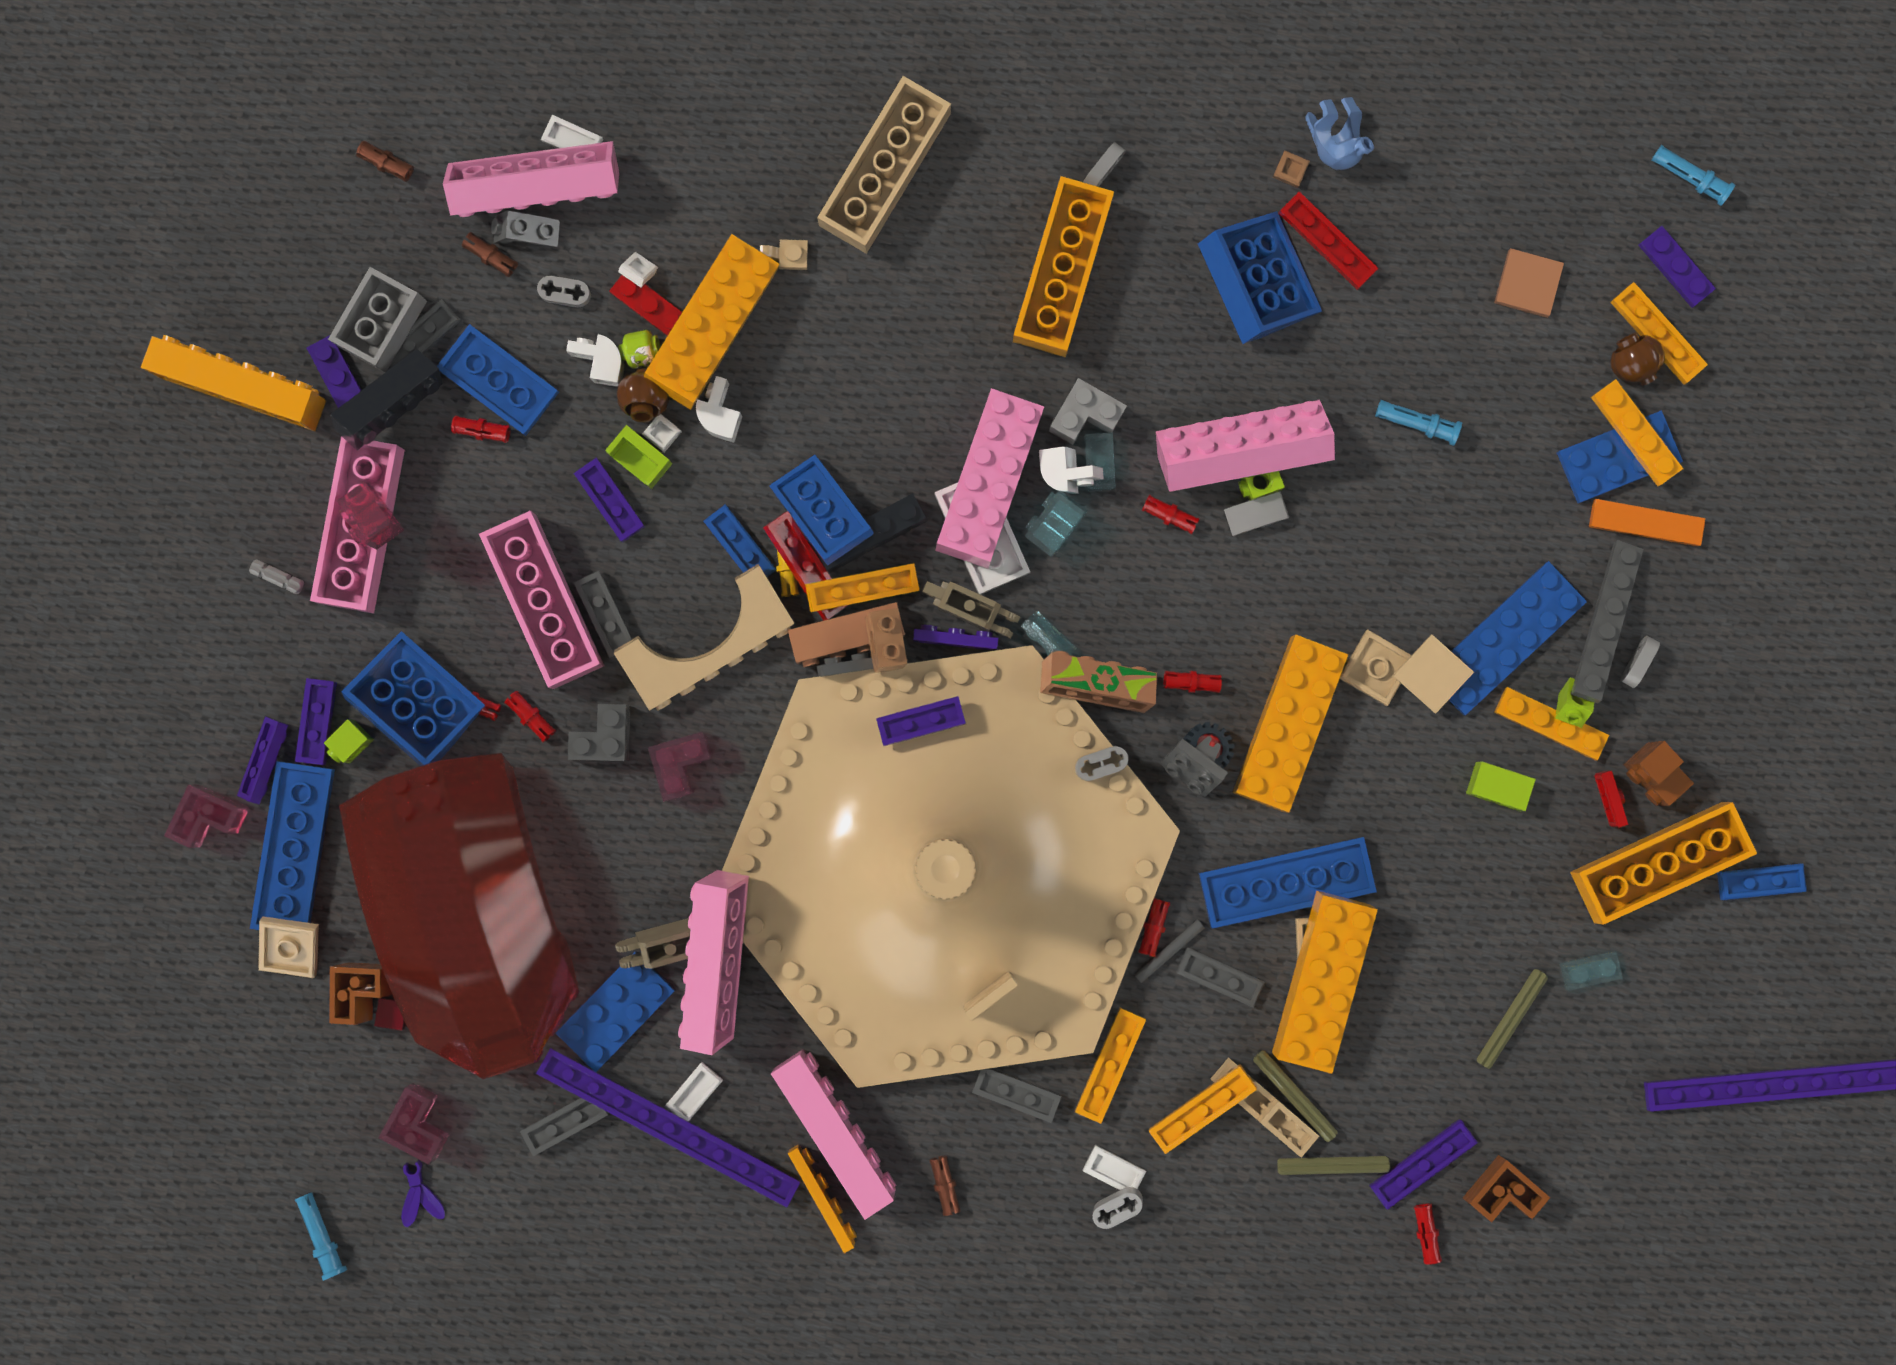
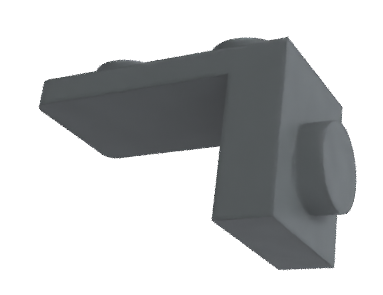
(525, 228)

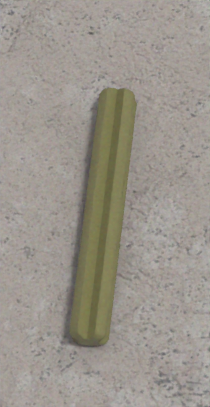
(1512, 1018)
(1295, 1096)
(1333, 1165)

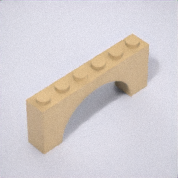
(662, 677)

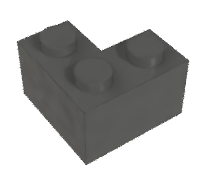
(609, 741)

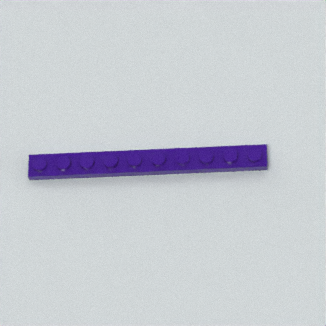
(1770, 1085)
(668, 1127)

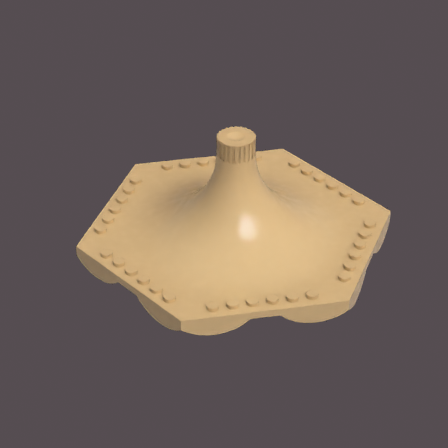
(941, 863)

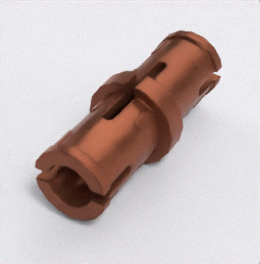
(384, 161)
(489, 254)
(945, 1185)

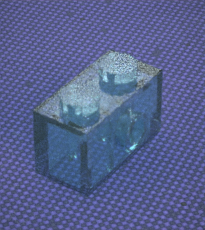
(1055, 523)

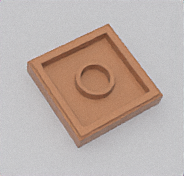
(1529, 283)

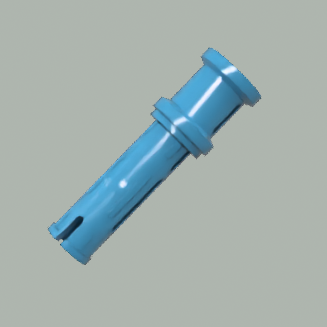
(1704, 181)
(1431, 425)
(324, 1250)

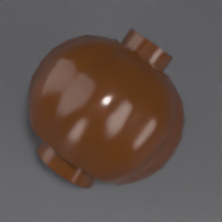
(1637, 358)
(641, 397)

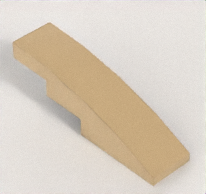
(1274, 1115)

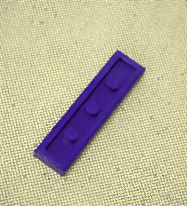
(1423, 1164)

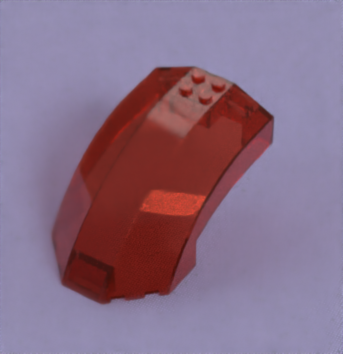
(460, 912)

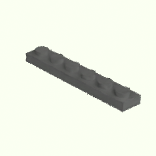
(1607, 622)

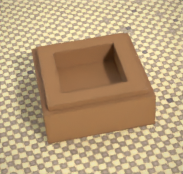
(1291, 169)

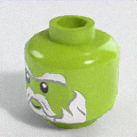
(639, 348)

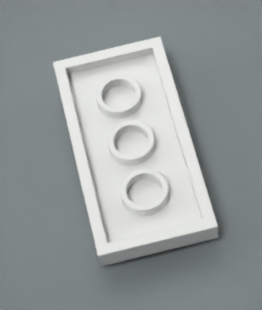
(1007, 559)

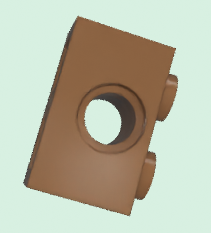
(886, 640)

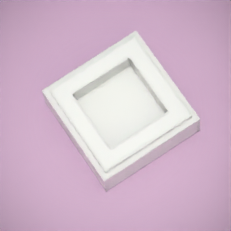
(638, 269)
(661, 433)

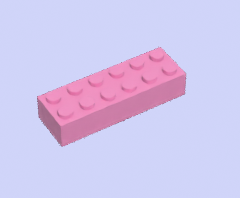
(531, 179)
(1245, 445)
(989, 478)
(345, 570)
(541, 600)
(713, 961)
(834, 1134)

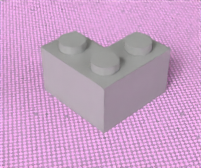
(1086, 405)

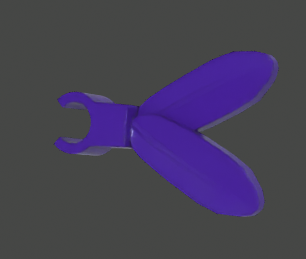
(419, 1194)

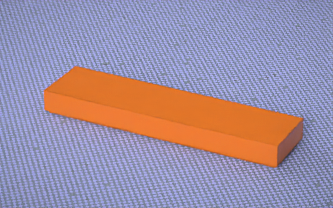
(1647, 522)

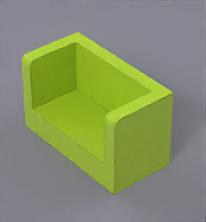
(638, 457)
(1500, 786)

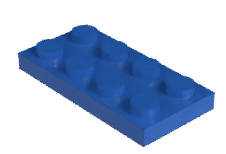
(497, 380)
(1607, 461)
(821, 509)
(614, 1013)

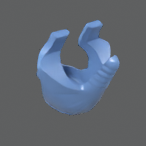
(1347, 146)

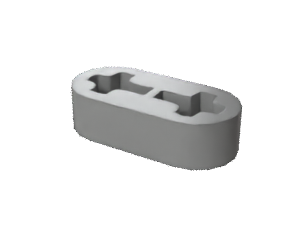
(1105, 165)
(565, 285)
(1640, 661)
(1103, 770)
(1121, 1212)

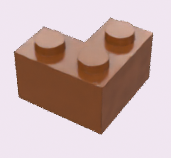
(1658, 772)
(353, 992)
(1501, 1185)

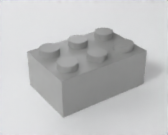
(377, 319)

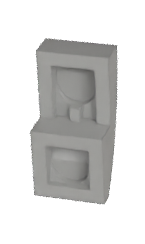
(1256, 513)

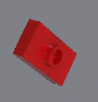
(1611, 798)

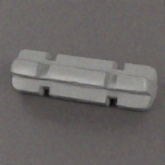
(276, 576)

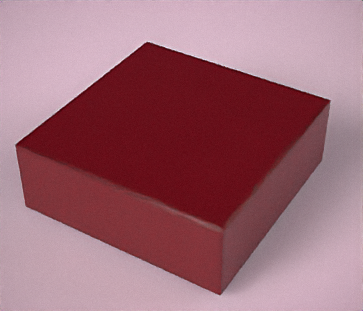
(389, 1015)

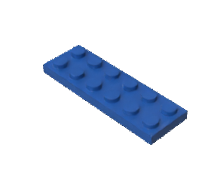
(1514, 633)
(292, 843)
(1286, 882)

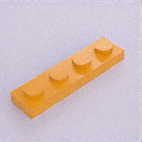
(1649, 320)
(1637, 433)
(862, 587)
(1542, 720)
(1110, 1065)
(1202, 1109)
(828, 1207)

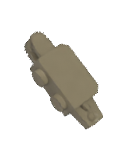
(969, 607)
(656, 945)

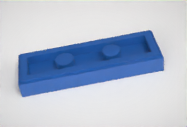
(737, 541)
(1761, 881)

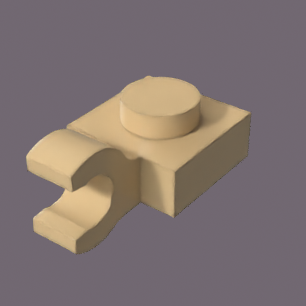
(791, 254)

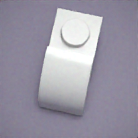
(607, 361)
(717, 419)
(1061, 470)

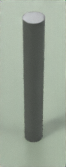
(1169, 951)

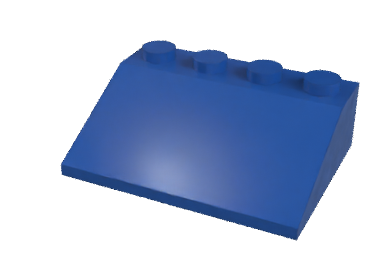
(1259, 276)
(413, 700)

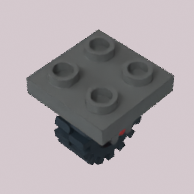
(1200, 758)

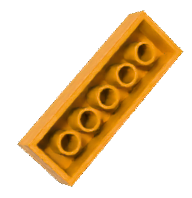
(1063, 266)
(711, 321)
(234, 383)
(1290, 723)
(1663, 862)
(1324, 982)

